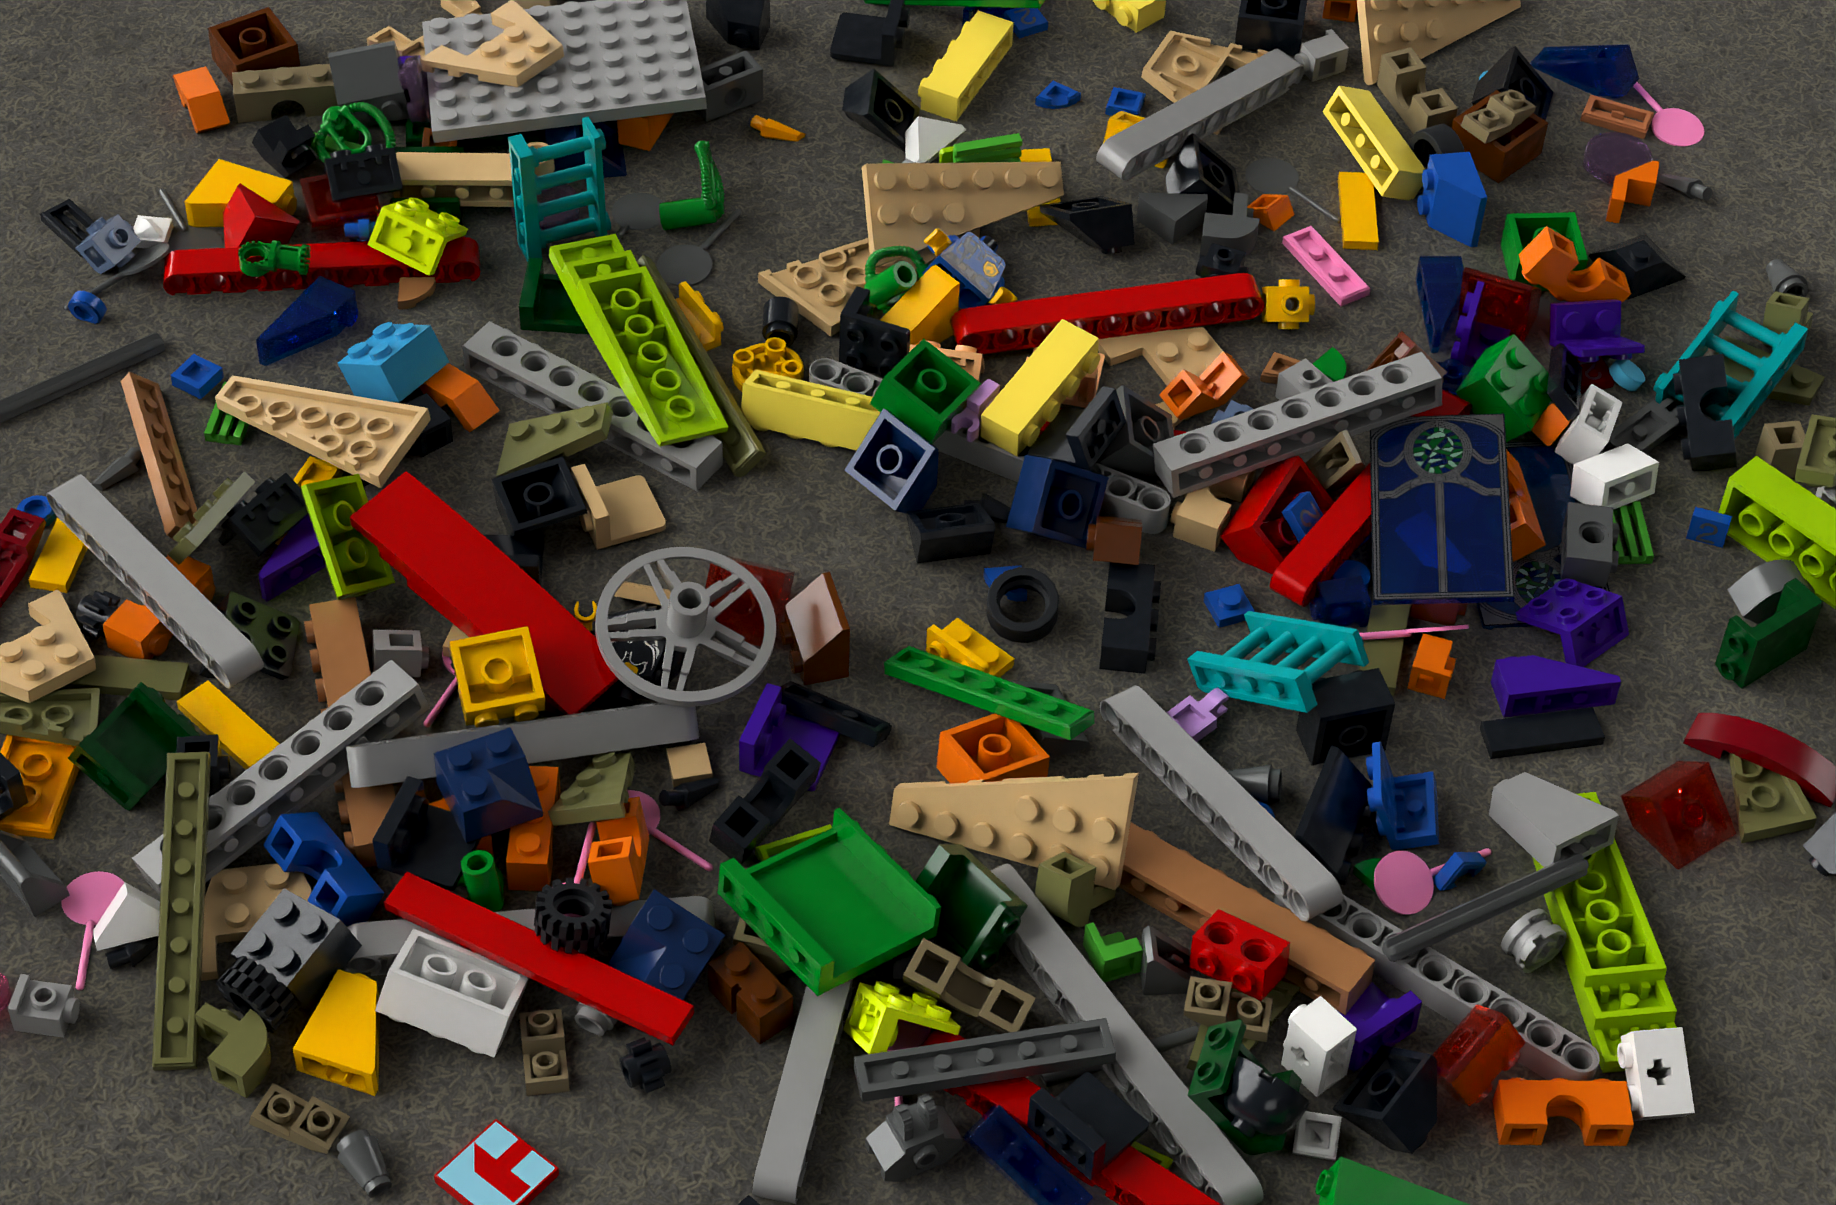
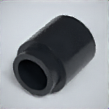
(780, 319)

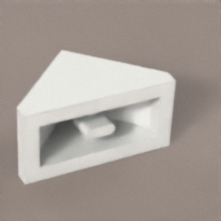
(928, 136)
(127, 919)

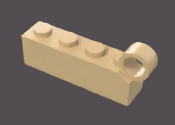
(472, 177)

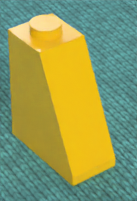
(215, 190)
(927, 307)
(343, 1035)

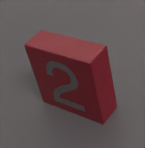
(1596, 374)

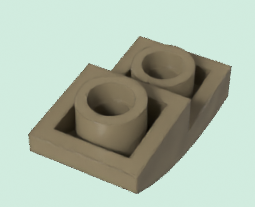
(1499, 117)
(1213, 1003)
(544, 1052)
(296, 1120)

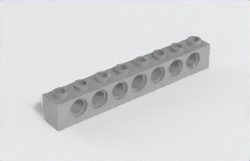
(560, 386)
(1297, 424)
(299, 768)

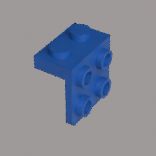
(1403, 803)

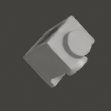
(1323, 56)
(402, 647)
(43, 1007)

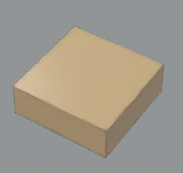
(689, 763)

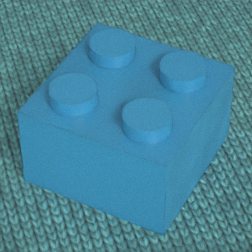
(393, 361)

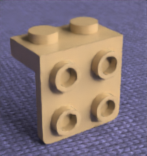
(617, 509)

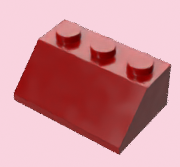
(1258, 528)

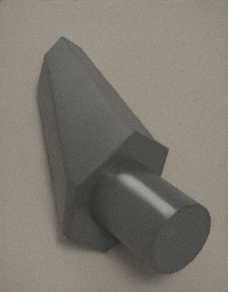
(1687, 186)
(119, 469)

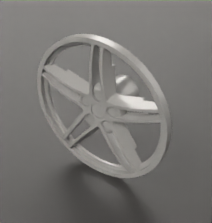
(685, 623)

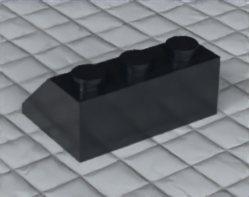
(1335, 815)

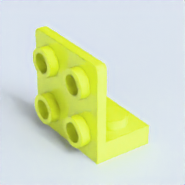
(414, 233)
(879, 1007)

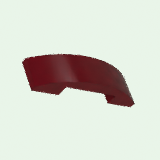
(18, 543)
(1767, 748)

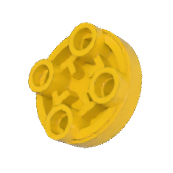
(769, 357)

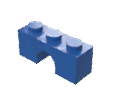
(310, 846)

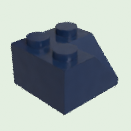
(487, 784)
(667, 946)

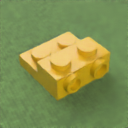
(497, 677)

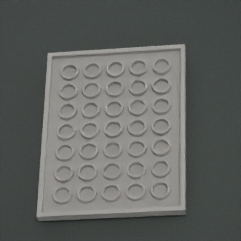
(616, 65)

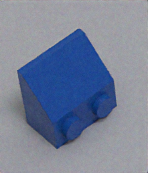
(1453, 197)

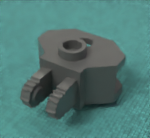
(914, 1139)

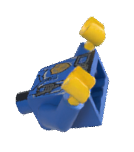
(973, 265)

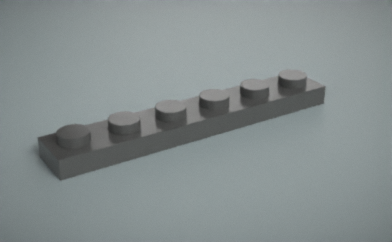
(984, 1059)

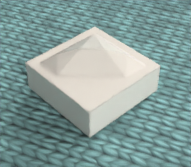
(152, 230)
(1317, 1135)

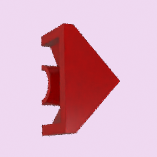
(255, 219)

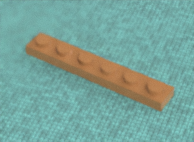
(160, 452)

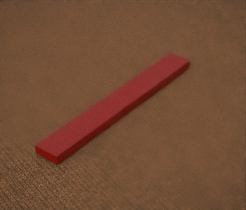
(523, 952)

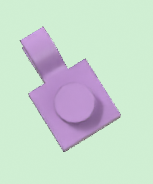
(976, 404)
(1200, 717)

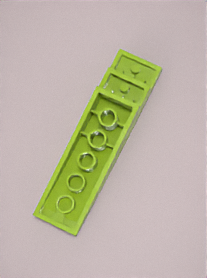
(637, 338)
(1611, 953)

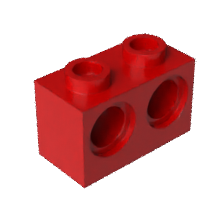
(1239, 954)

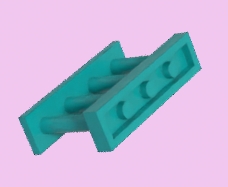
(527, 187)
(1767, 371)
(1281, 683)

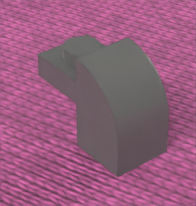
(1234, 230)
(1761, 588)

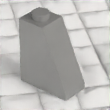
(1551, 819)

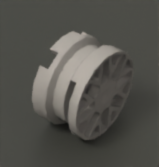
(1533, 940)

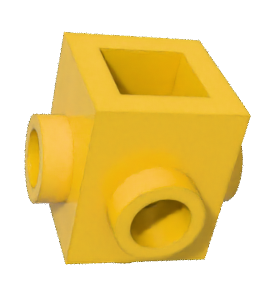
(1275, 304)

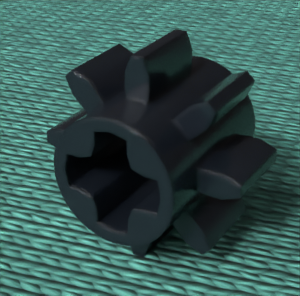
(94, 611)
(645, 1065)

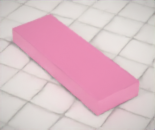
(1326, 266)

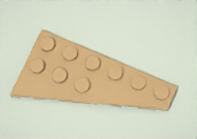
(1420, 24)
(915, 198)
(827, 283)
(342, 429)
(1027, 818)

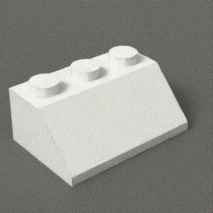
(451, 993)

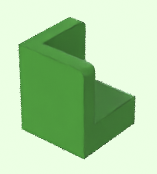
(1112, 954)

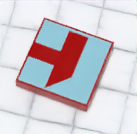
(496, 1170)

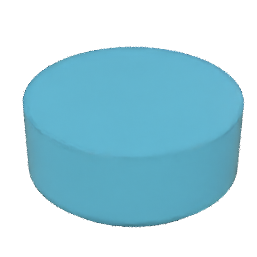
(1627, 374)

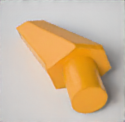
(775, 130)

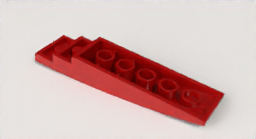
(482, 588)

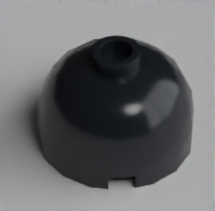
(1261, 1101)

